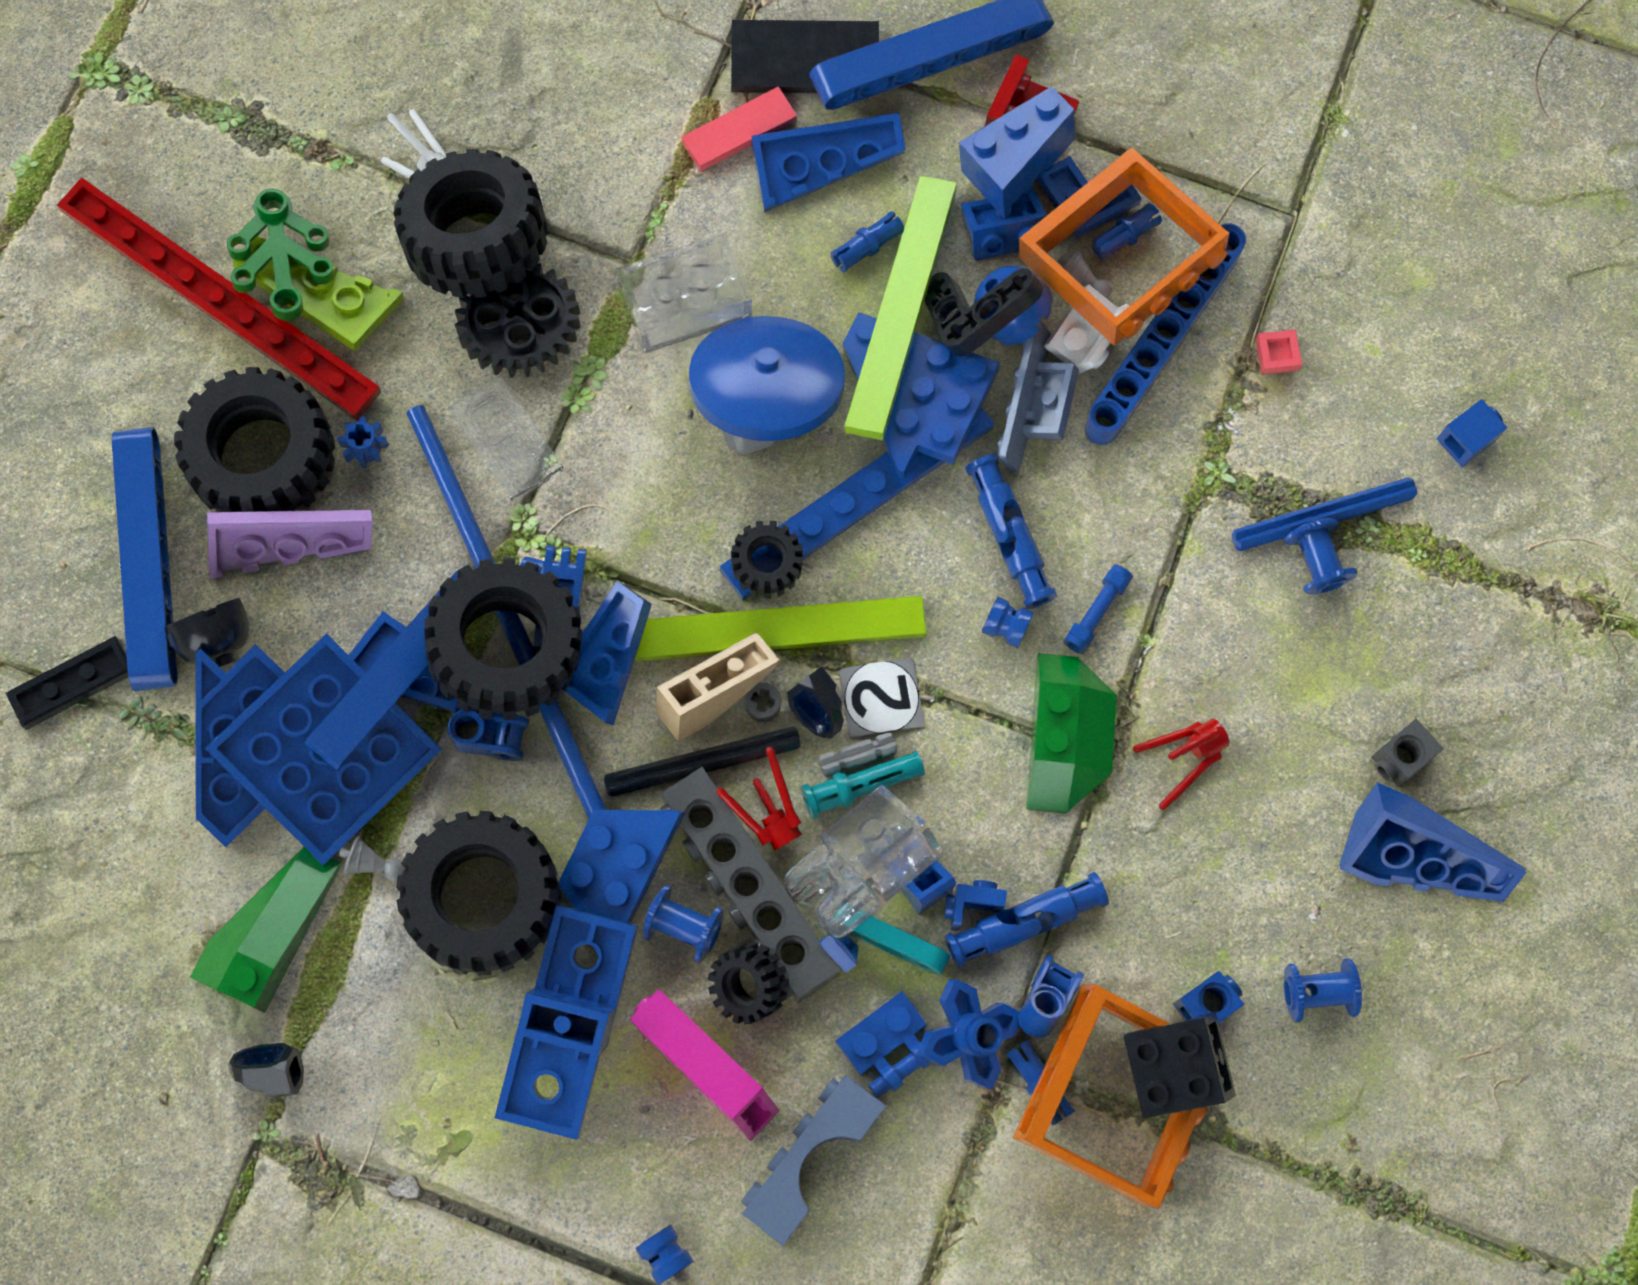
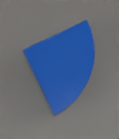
(842, 951)

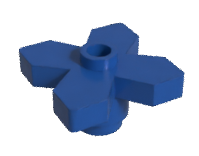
(971, 1034)

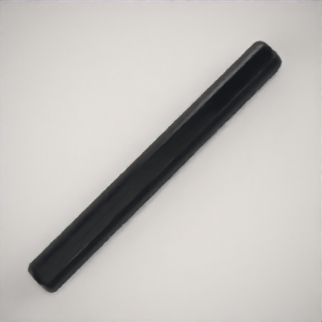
(709, 758)

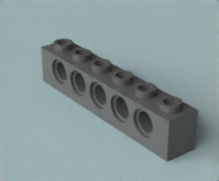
(699, 794)

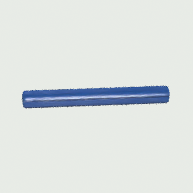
(1339, 509)

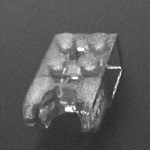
(863, 862)

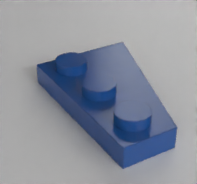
(374, 644)
(609, 652)

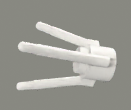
(427, 155)

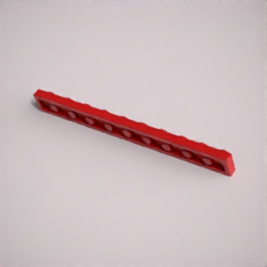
(219, 299)

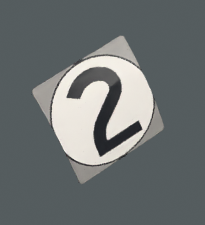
(881, 697)

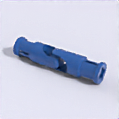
(1000, 506)
(999, 932)

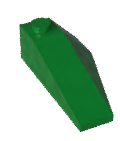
(262, 938)

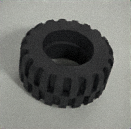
(465, 187)
(239, 401)
(503, 589)
(444, 851)

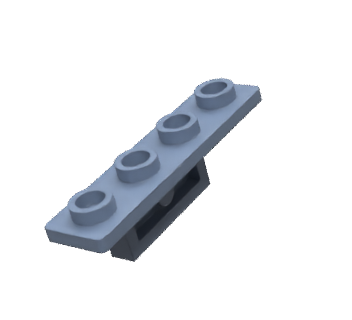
(1039, 400)

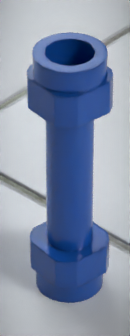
(1082, 634)

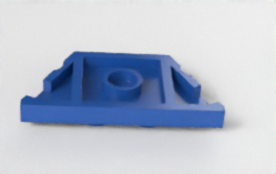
(618, 860)

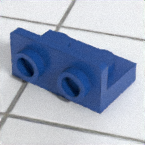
(994, 234)

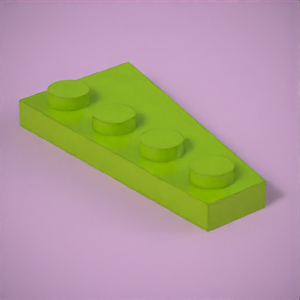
(343, 307)

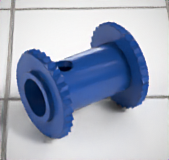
(1320, 556)
(682, 923)
(1325, 990)

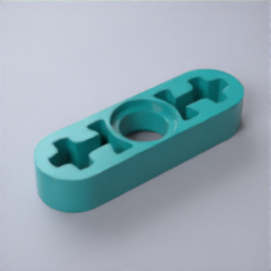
(902, 945)

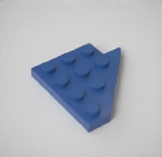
(934, 399)
(220, 698)

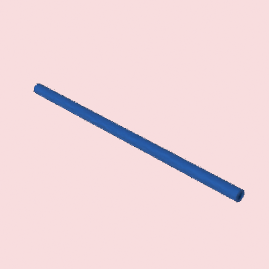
(509, 620)

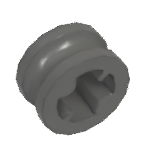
(774, 698)

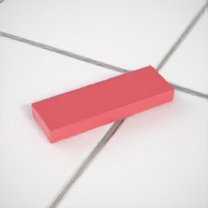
(734, 129)

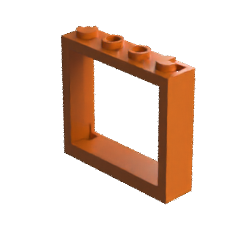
(1085, 203)
(1046, 1097)

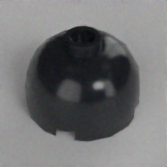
(214, 631)

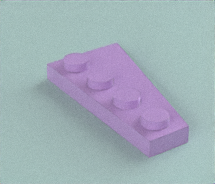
(266, 537)

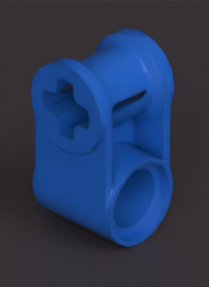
(491, 735)
(1050, 992)

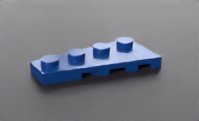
(817, 156)

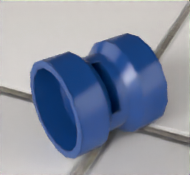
(1007, 622)
(664, 1254)

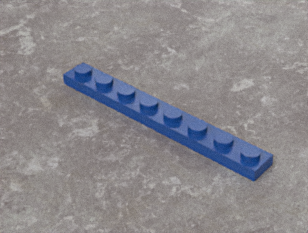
(849, 504)

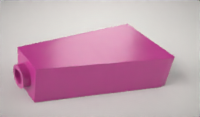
(704, 1064)

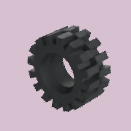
(762, 536)
(730, 990)

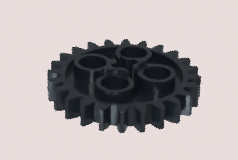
(497, 342)

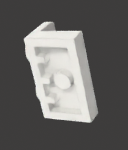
(1078, 340)

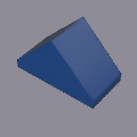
(929, 887)

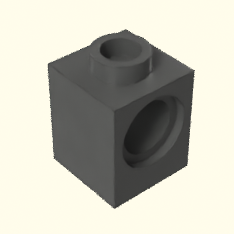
(1419, 744)

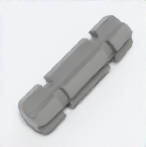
(858, 754)

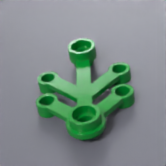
(279, 248)

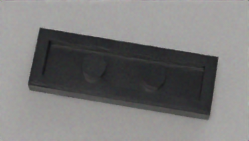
(69, 683)

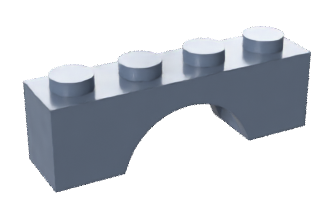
(845, 1115)

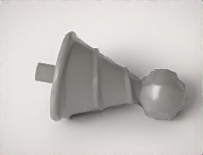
(1081, 272)
(364, 859)

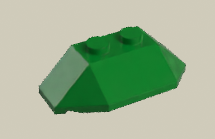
(1069, 734)

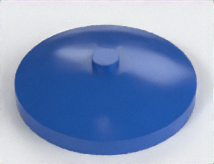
(766, 378)

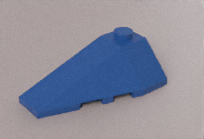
(1415, 846)

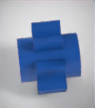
(371, 447)

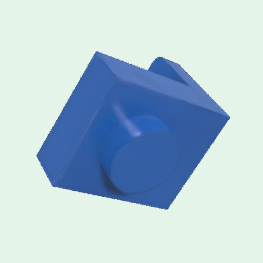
(980, 896)

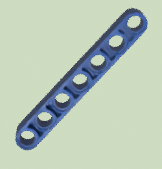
(928, 50)
(1158, 348)
(144, 558)

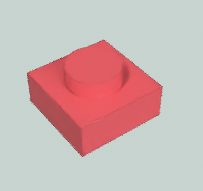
(1278, 352)

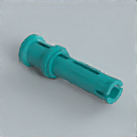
(844, 789)

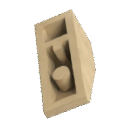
(713, 686)

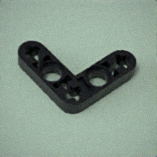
(960, 331)

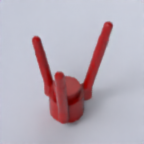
(1202, 740)
(779, 827)

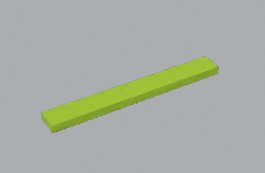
(900, 308)
(784, 627)

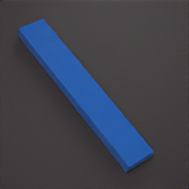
(373, 694)

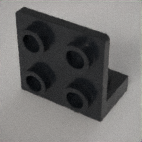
(1180, 1066)

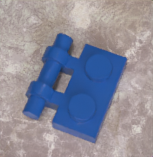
(881, 1034)

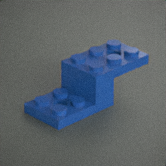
(566, 1022)

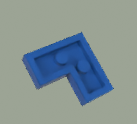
(1066, 179)

